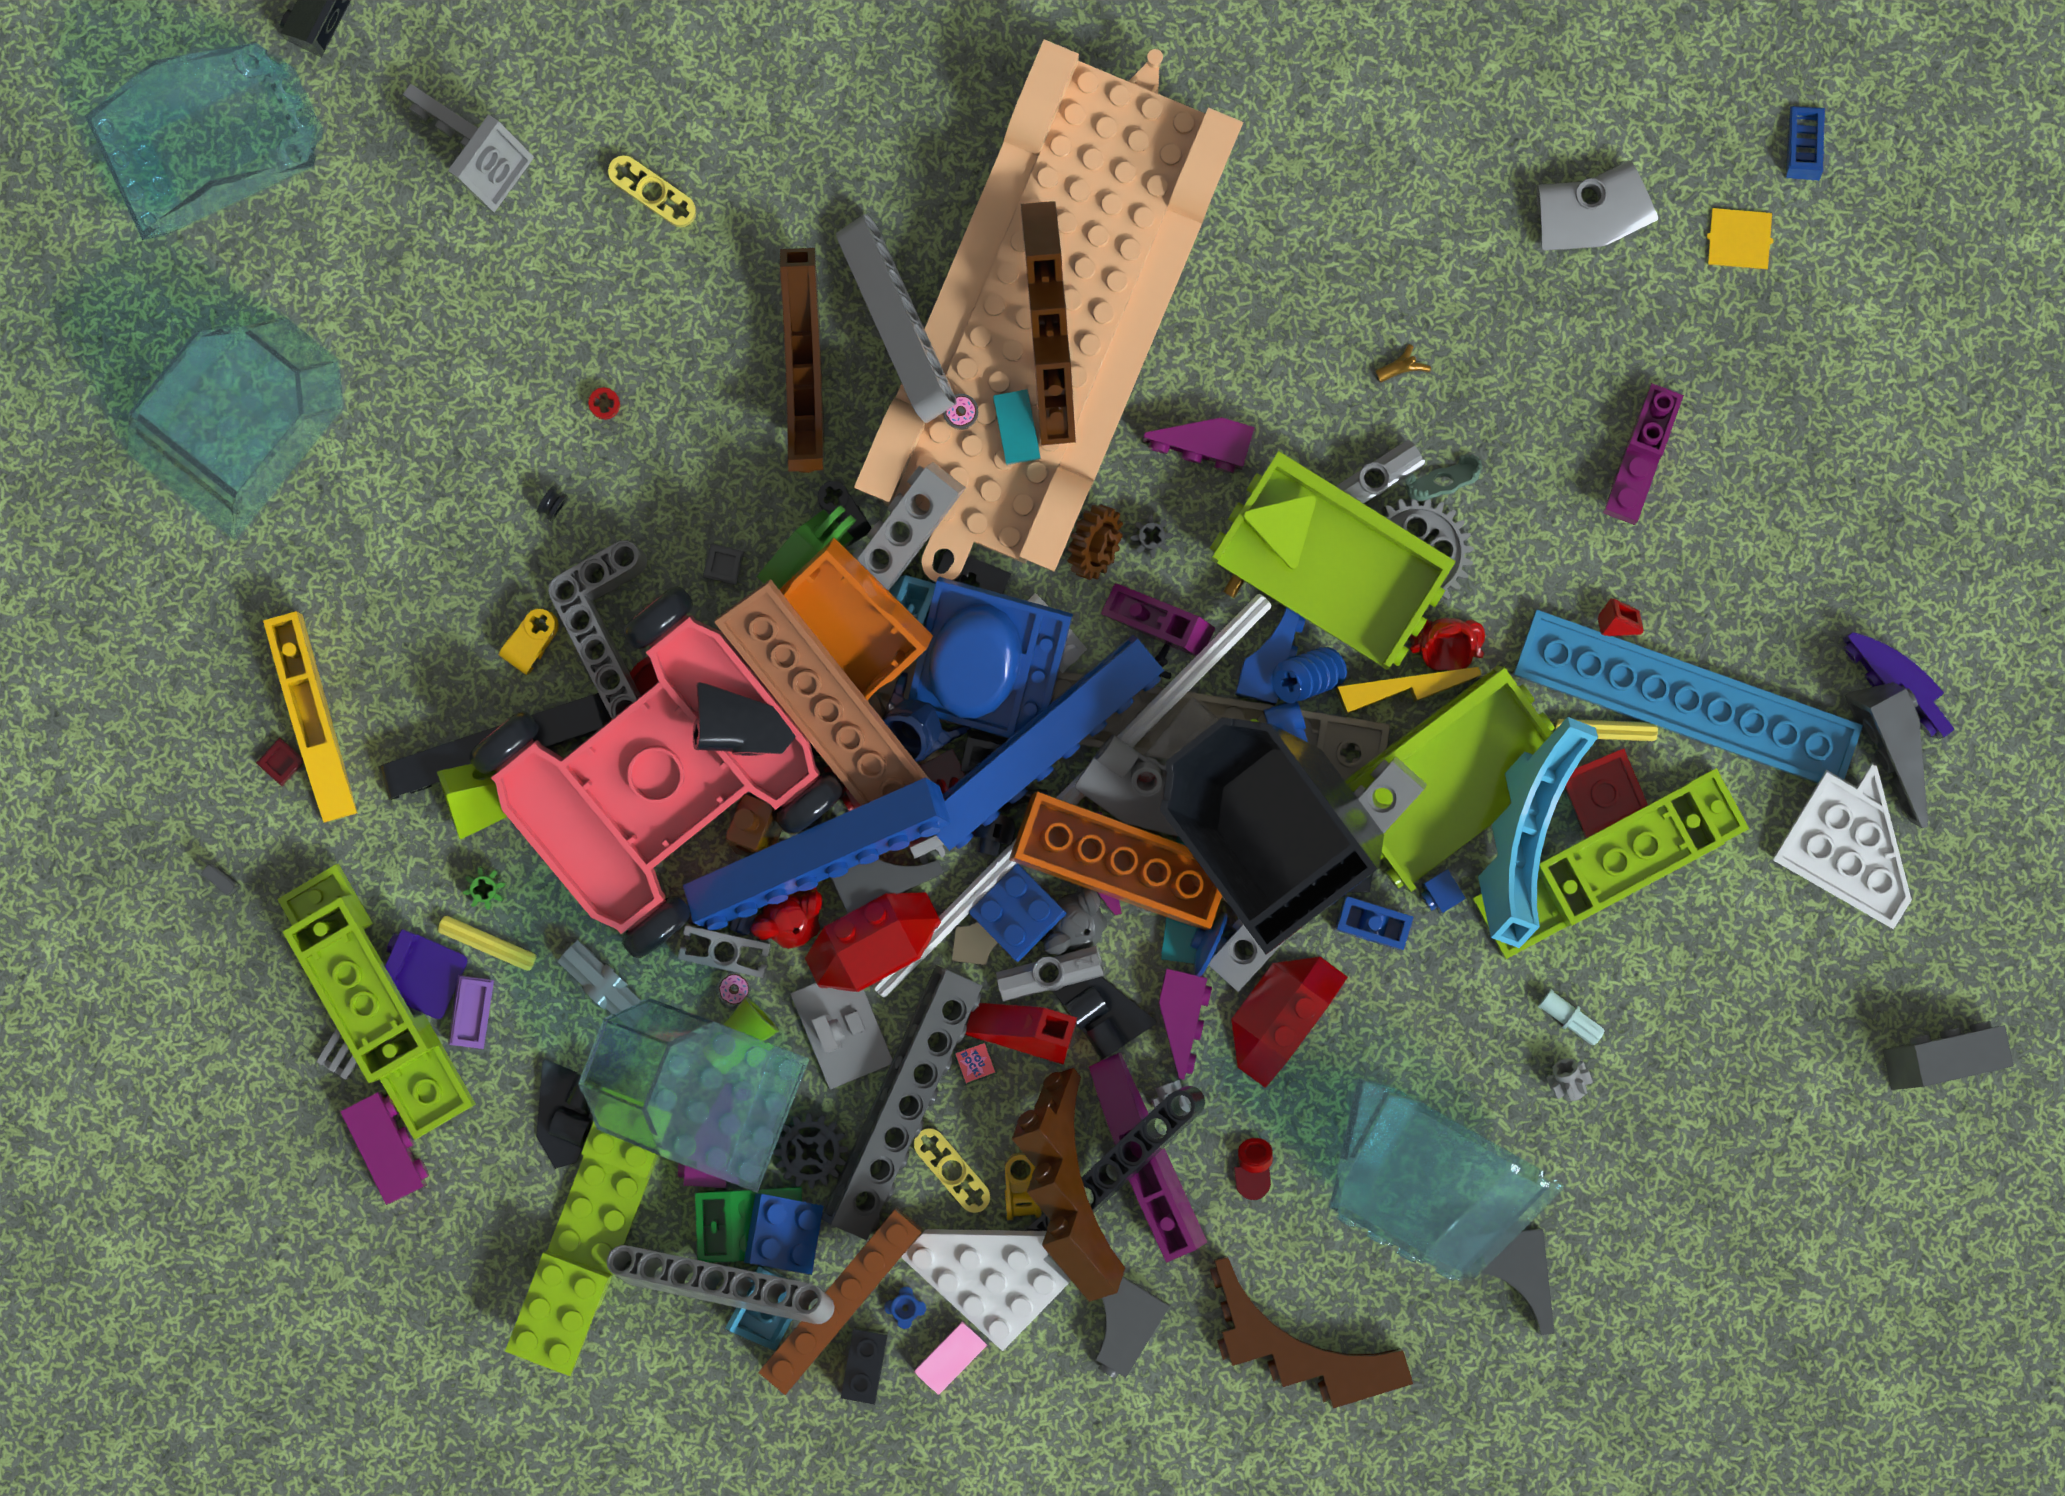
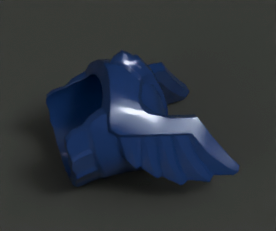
(917, 723)

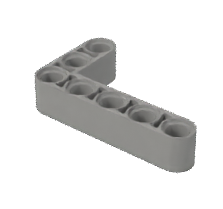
(596, 632)

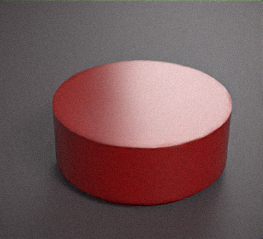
(1255, 1155)

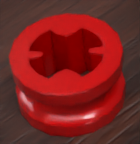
(612, 396)

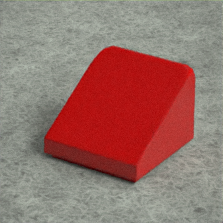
(1619, 619)

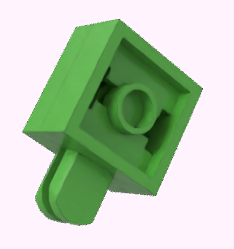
(805, 544)

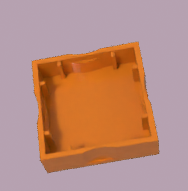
(856, 618)

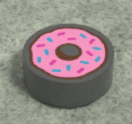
(962, 414)

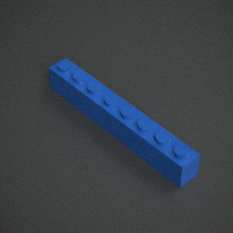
(1046, 739)
(817, 854)

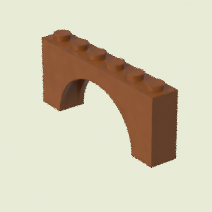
(848, 1294)

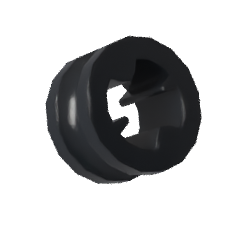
(552, 503)

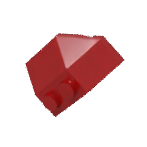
(873, 941)
(1282, 1014)

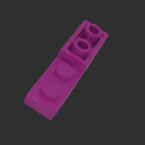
(1643, 454)

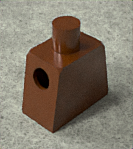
(753, 826)

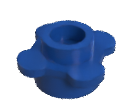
(905, 1317)

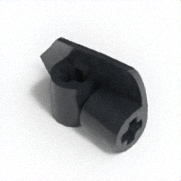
(738, 724)
(1104, 1014)
(562, 1114)

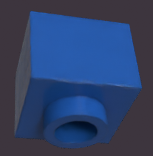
(1442, 892)

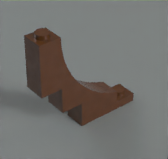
(1048, 323)

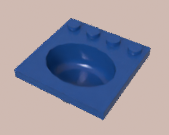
(989, 657)

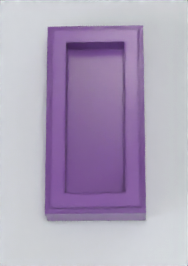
(470, 1012)

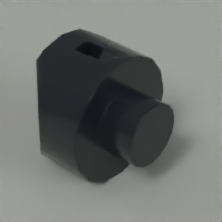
(991, 836)

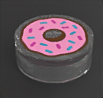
(733, 988)

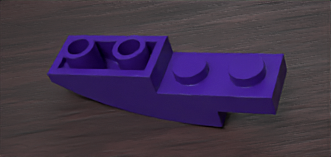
(1889, 666)

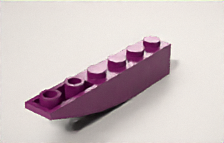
(1157, 1182)

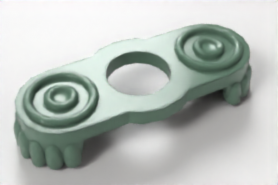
(1462, 474)

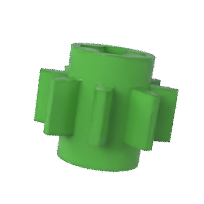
(479, 896)

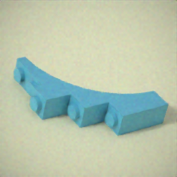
(1520, 831)

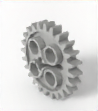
(1448, 534)

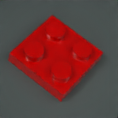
(1604, 792)

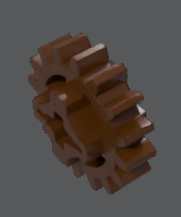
(1095, 542)

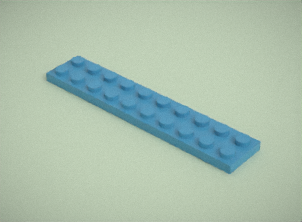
(1686, 699)

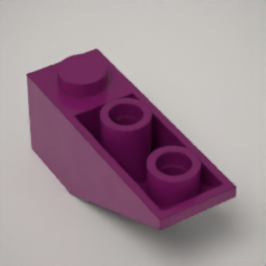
(1213, 440)
(1180, 1009)

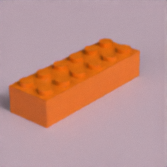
(1115, 860)

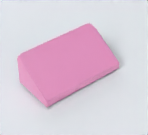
(950, 1357)

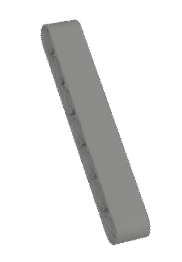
(896, 318)
(731, 1293)

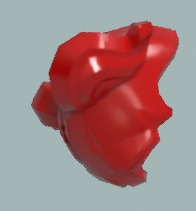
(1449, 643)
(780, 919)

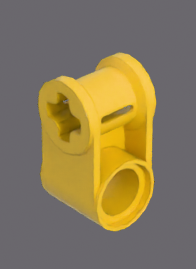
(525, 644)
(1017, 1191)

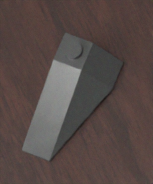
(1894, 727)

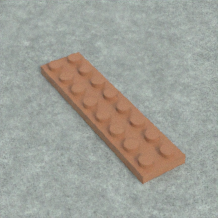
(818, 695)

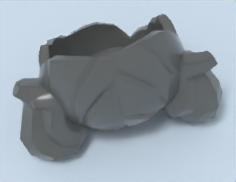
(1082, 913)

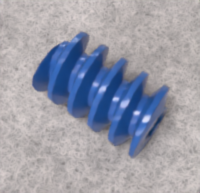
(1309, 674)

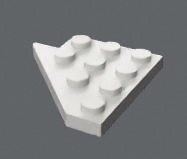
(1849, 846)
(989, 1276)

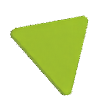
(1284, 526)

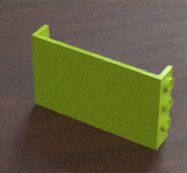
(1356, 569)
(1464, 763)

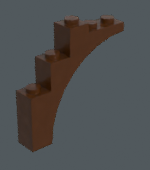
(802, 359)
(1057, 1188)
(1345, 1376)

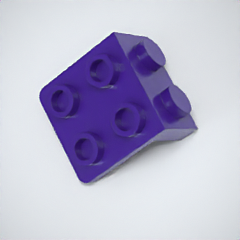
(424, 972)

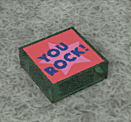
(975, 1062)

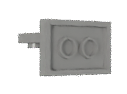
(490, 156)
(842, 1033)

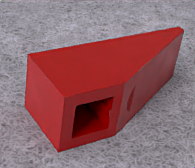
(1024, 1029)

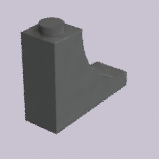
(874, 879)
(1525, 1269)
(1130, 1323)

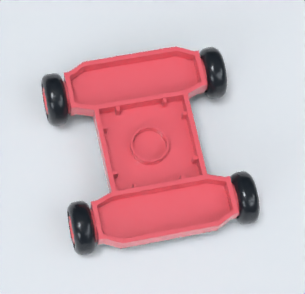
(641, 784)

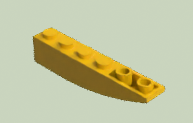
(310, 715)

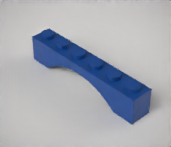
(1258, 668)

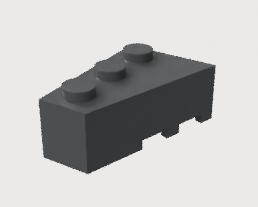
(1948, 1057)

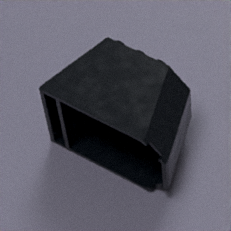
(1269, 824)

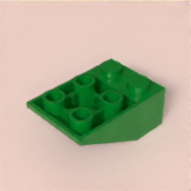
(725, 1221)

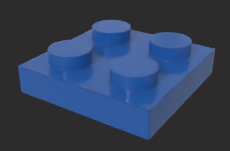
(1017, 912)
(783, 1234)

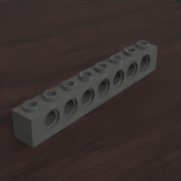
(885, 1111)

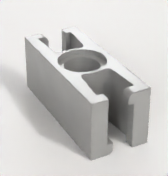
(717, 938)

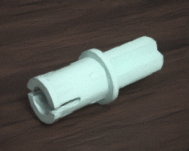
(1571, 1018)

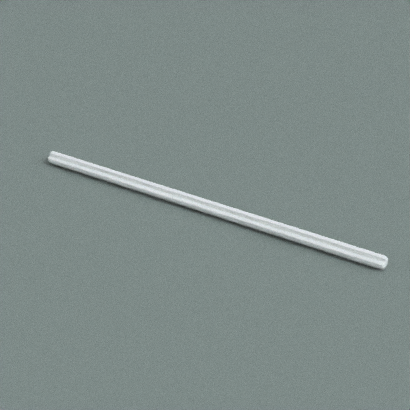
(1131, 735)

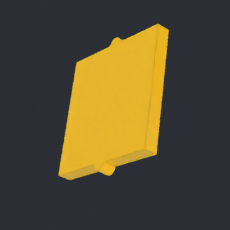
(1739, 238)

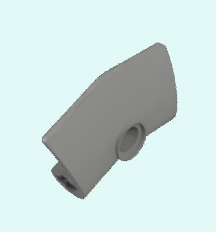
(1574, 224)
(1114, 785)

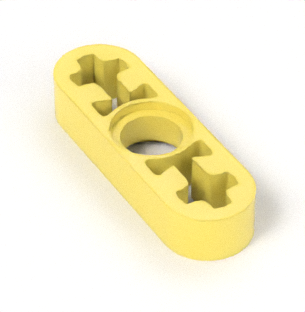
(625, 185)
(966, 1169)

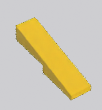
(1421, 686)

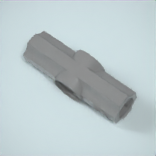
(1392, 468)
(597, 979)
(1028, 980)

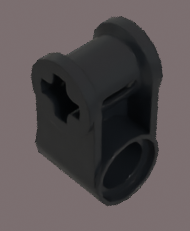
(861, 526)

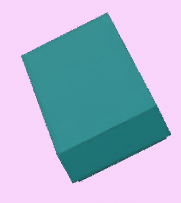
(1016, 427)

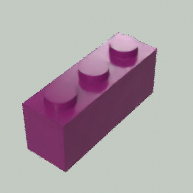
(385, 1147)

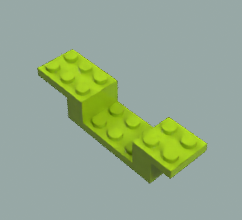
(1631, 855)
(367, 1006)
(574, 1268)

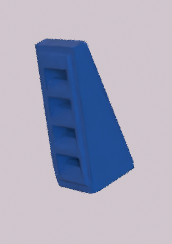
(1803, 169)

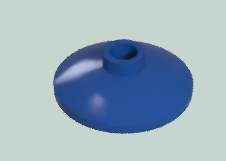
(1206, 943)

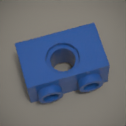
(1373, 923)

